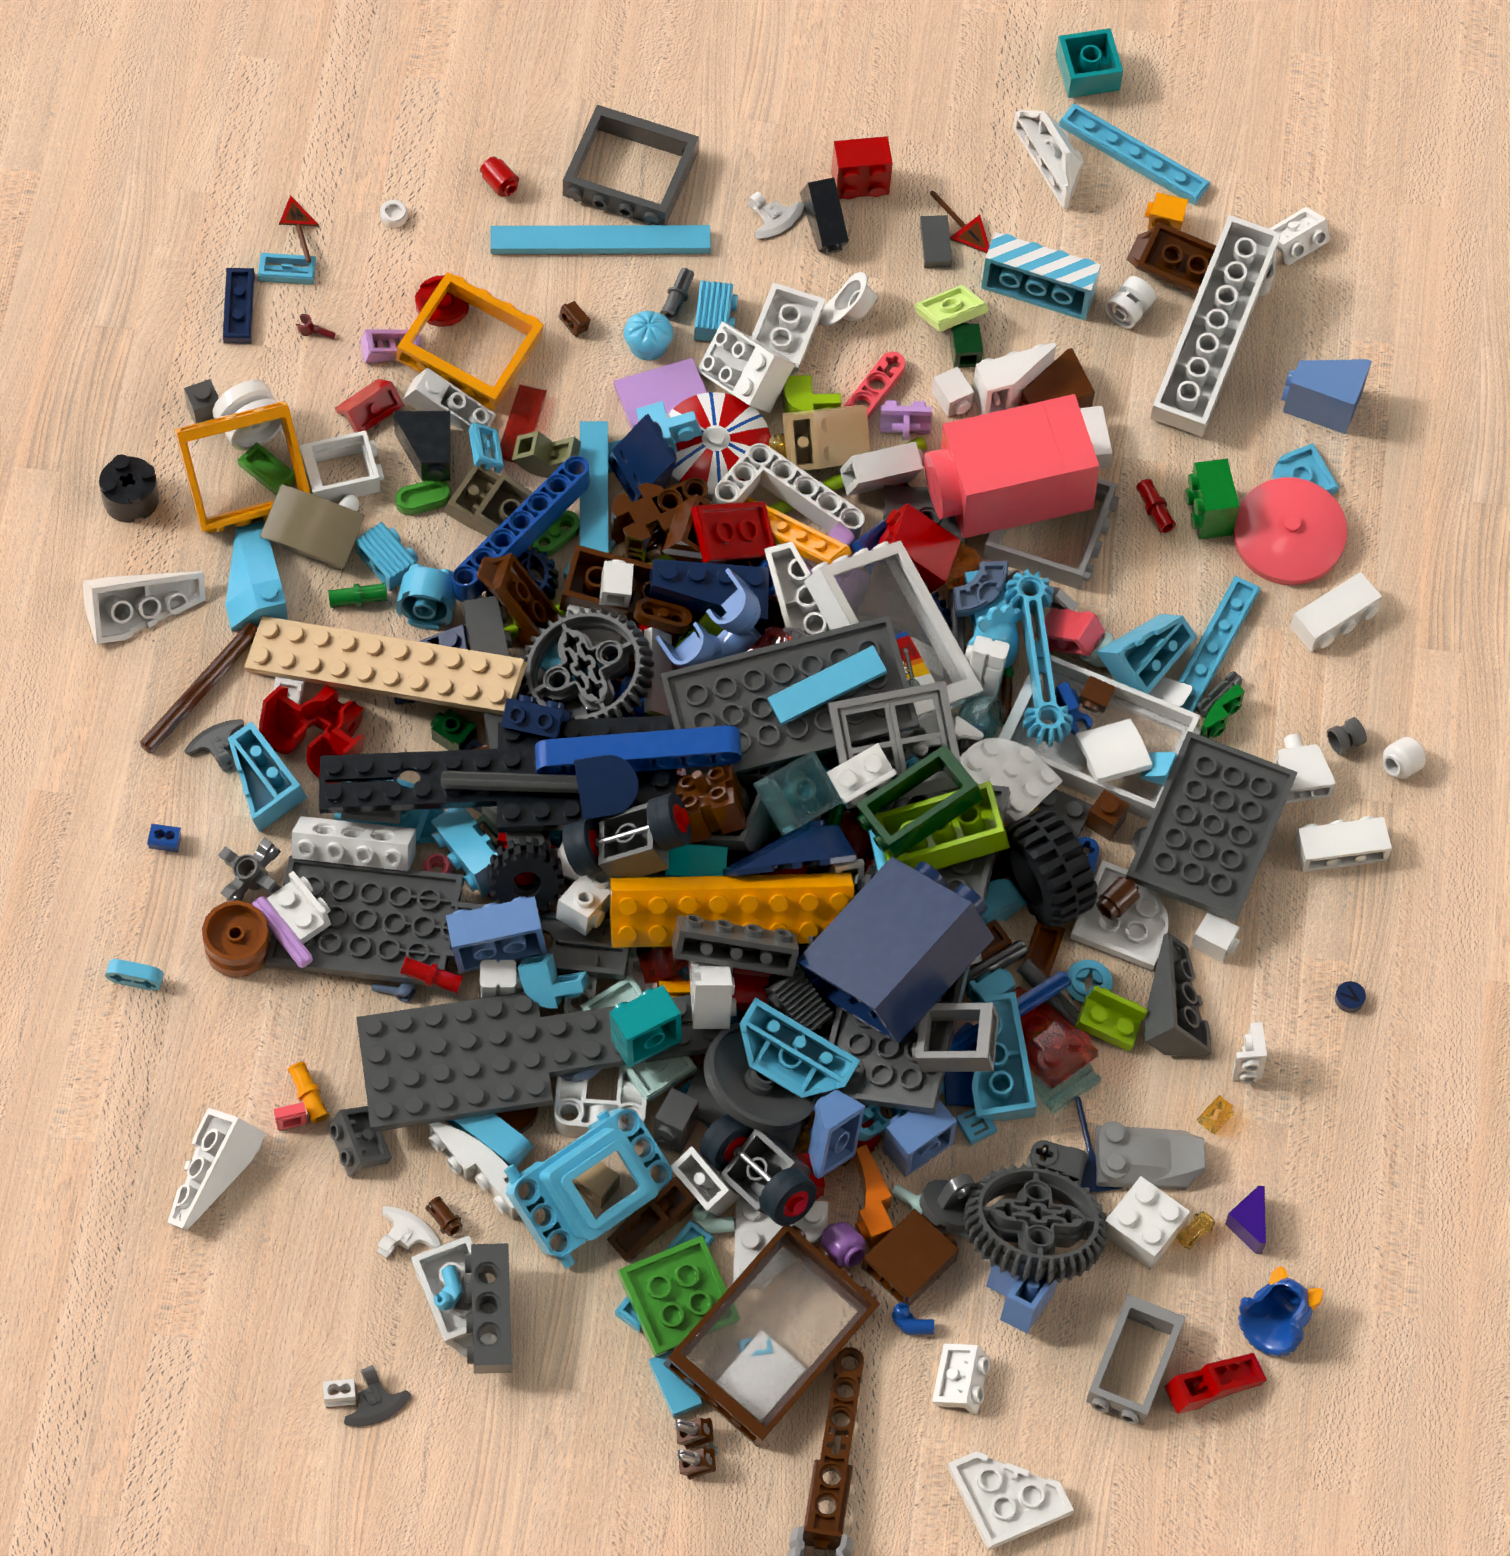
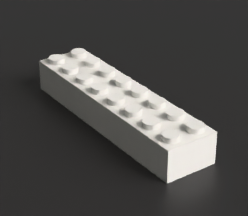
(1215, 326)

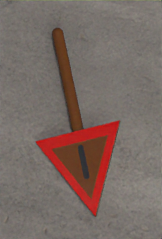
(970, 234)

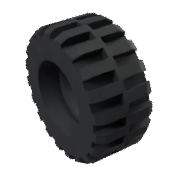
(1049, 868)

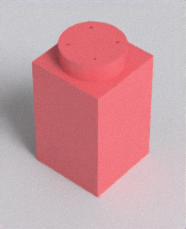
(1013, 467)

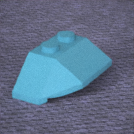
(793, 1053)

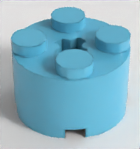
(426, 597)

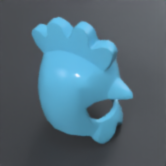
(1000, 626)

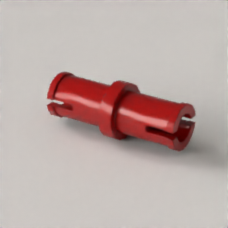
(1156, 506)
(431, 975)

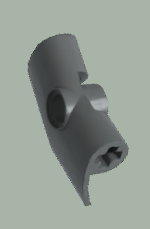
(919, 498)

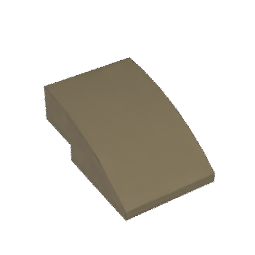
(485, 499)
(312, 526)

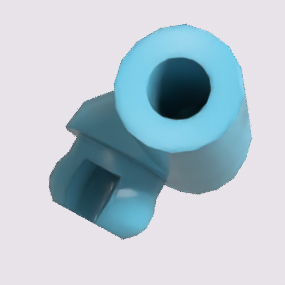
(452, 1291)

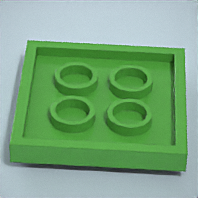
(672, 1292)

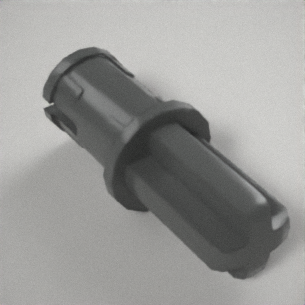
(677, 294)

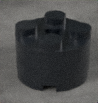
(129, 488)

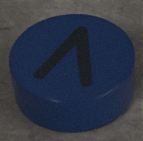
(1350, 996)

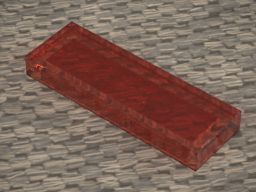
(522, 418)

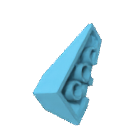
(253, 580)

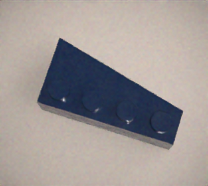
(706, 585)

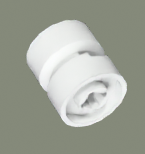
(1130, 302)

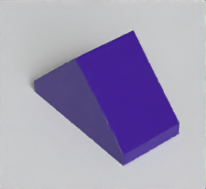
(1248, 1220)

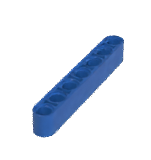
(524, 524)
(644, 749)

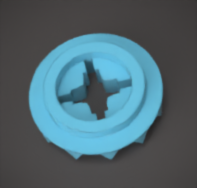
(1080, 971)

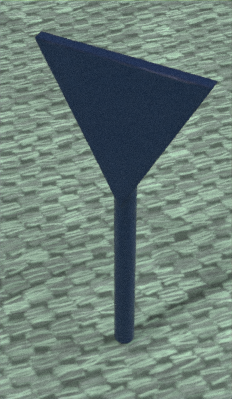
(1089, 1176)

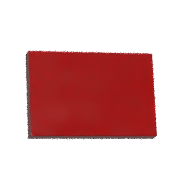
(733, 531)

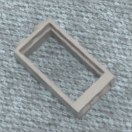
(1153, 1317)

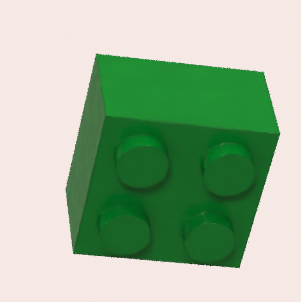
(1212, 499)

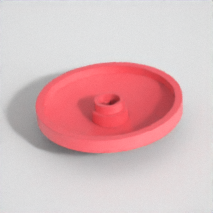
(1290, 531)

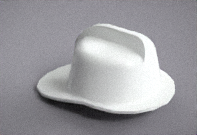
(850, 302)

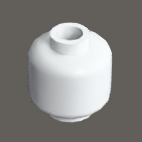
(1404, 758)

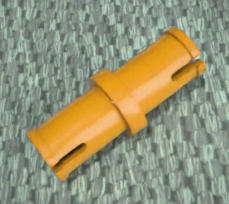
(308, 1092)

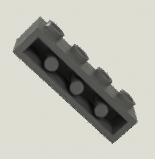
(735, 945)

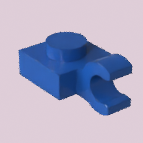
(1070, 697)

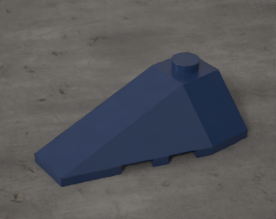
(809, 846)

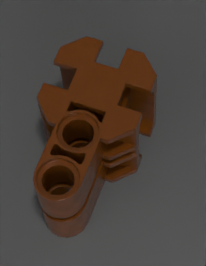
(648, 520)

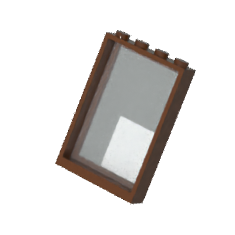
(772, 1333)

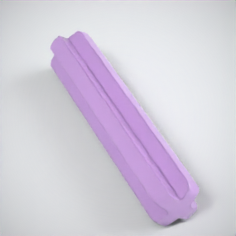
(284, 933)

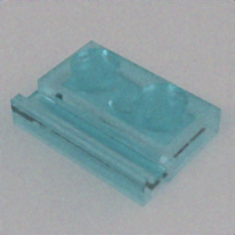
(1067, 1090)

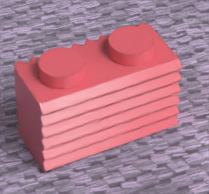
(1072, 631)

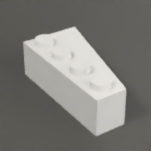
(794, 598)

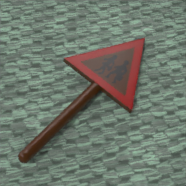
(297, 216)

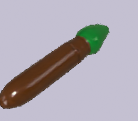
(1006, 691)

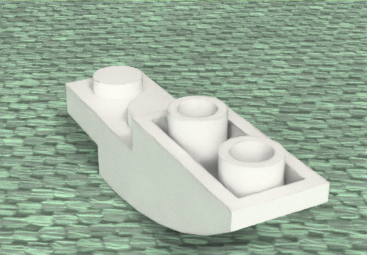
(473, 1158)

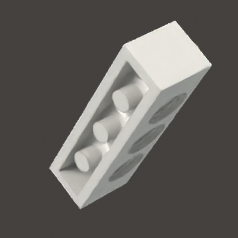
(354, 843)

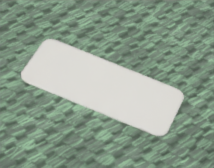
(1171, 691)

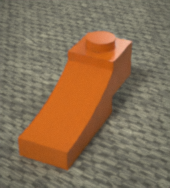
(873, 1219)

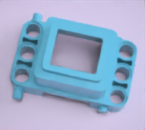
(564, 1207)

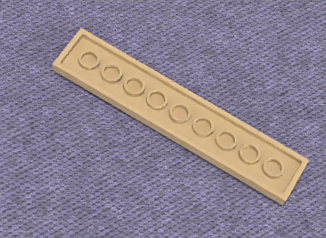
(385, 665)

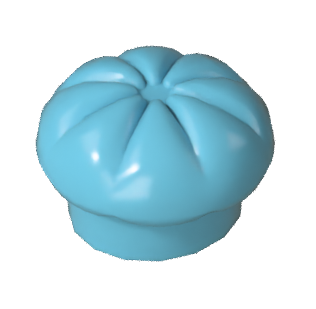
(648, 334)

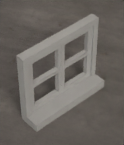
(888, 700)

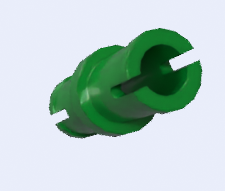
(357, 595)

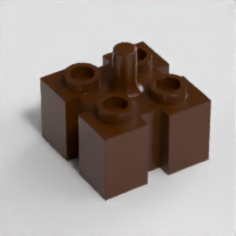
(712, 802)

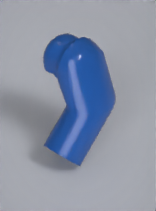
(909, 1324)

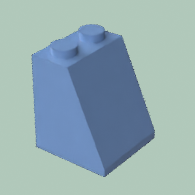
(1326, 391)

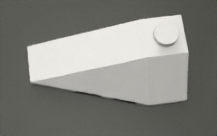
(130, 603)
(222, 1152)

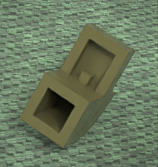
(542, 456)

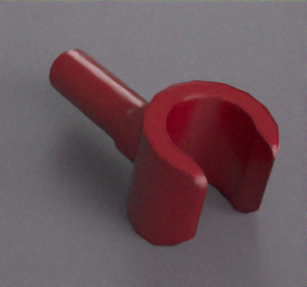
(309, 328)

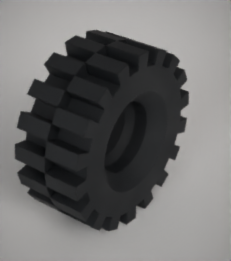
(526, 858)

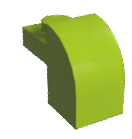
(799, 397)

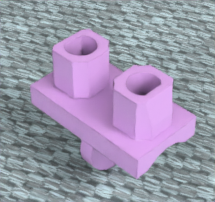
(905, 418)

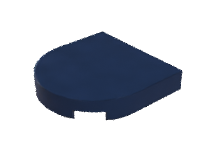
(605, 785)

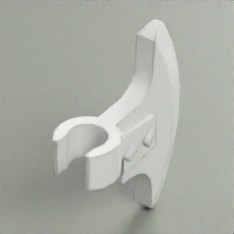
(775, 216)
(406, 1232)

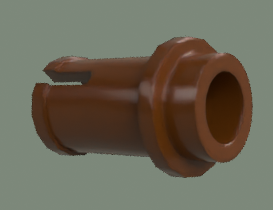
(448, 1222)

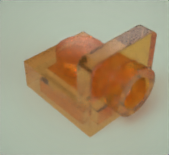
(968, 561)

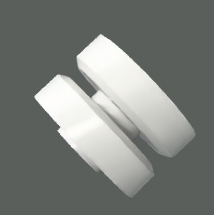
(244, 397)

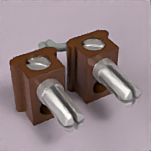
(692, 1435)

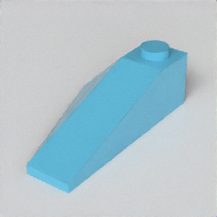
(1008, 1089)

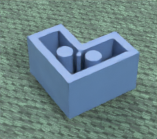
(1023, 1299)

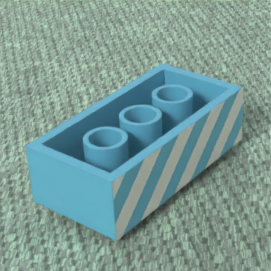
(1040, 275)

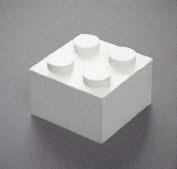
(1146, 1222)

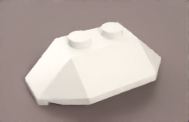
(1050, 151)

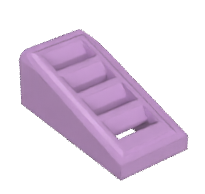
(378, 337)

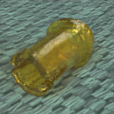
(1196, 1230)

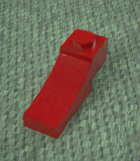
(1214, 1381)

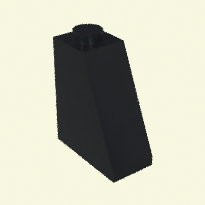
(825, 215)
(426, 442)

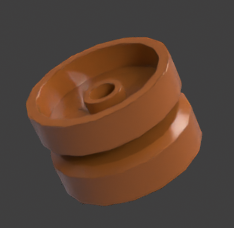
(236, 938)

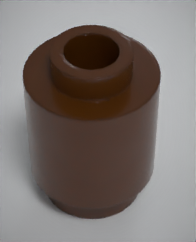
(1118, 898)

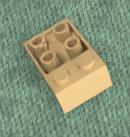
(825, 436)

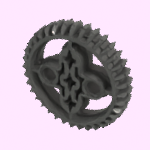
(567, 634)
(1035, 1223)

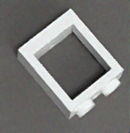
(340, 447)

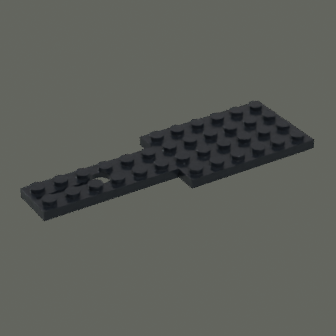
(515, 754)

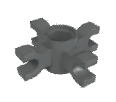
(244, 864)

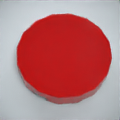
(450, 309)

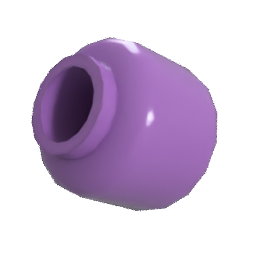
(843, 1244)

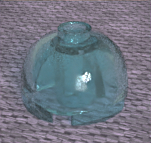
(982, 713)

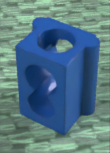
(166, 832)

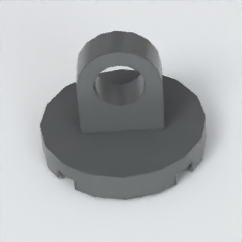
(945, 1201)

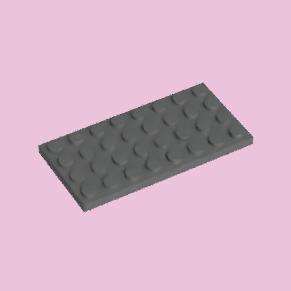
(737, 690)

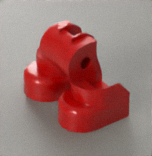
(286, 723)

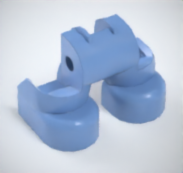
(738, 634)

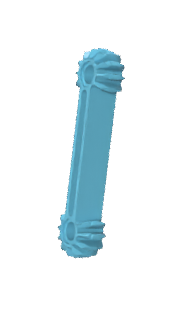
(1038, 658)

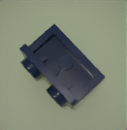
(535, 718)

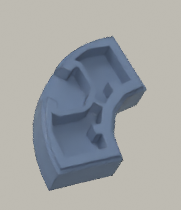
(982, 589)

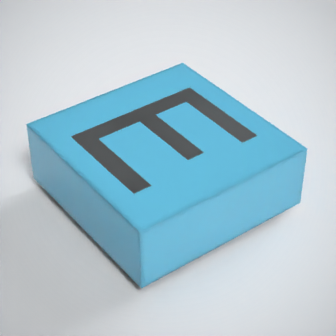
(975, 1128)

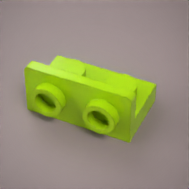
(1111, 1017)

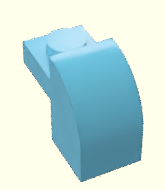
(674, 429)
(1002, 900)
(544, 985)

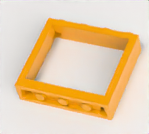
(420, 359)
(240, 516)

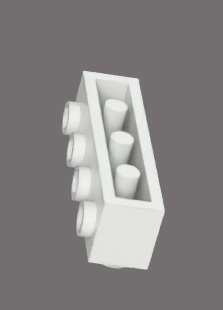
(585, 902)

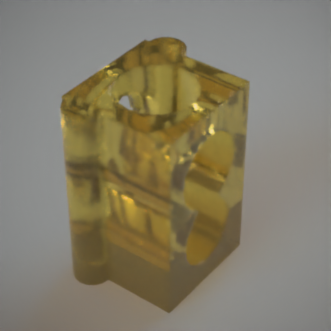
(1223, 1117)

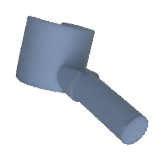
(403, 992)

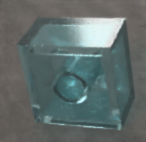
(798, 793)

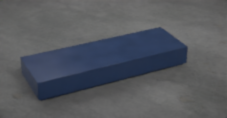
(238, 305)

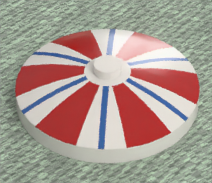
(727, 433)

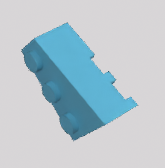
(1147, 651)
(265, 778)
(467, 846)

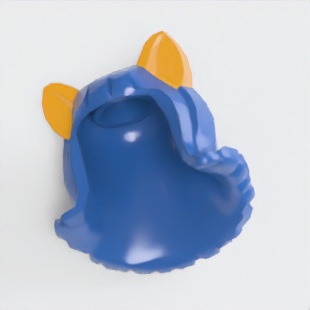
(1278, 1314)

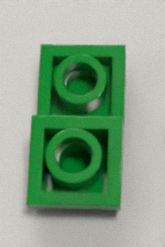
(1218, 715)

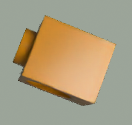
(1166, 210)

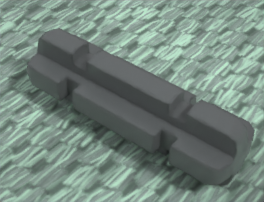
(1207, 703)

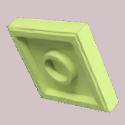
(951, 308)

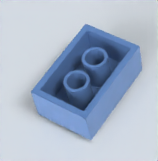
(496, 933)

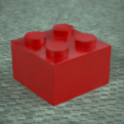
(862, 167)

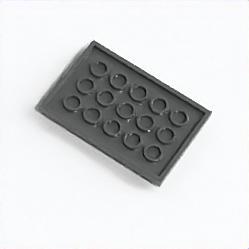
(1211, 826)

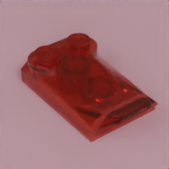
(1053, 1044)

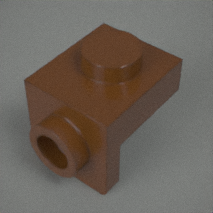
(1096, 695)

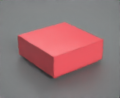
(290, 1116)

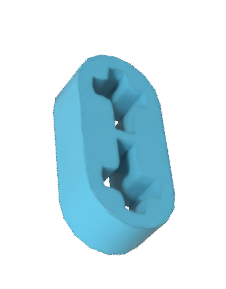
(134, 974)

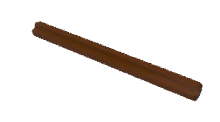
(199, 688)

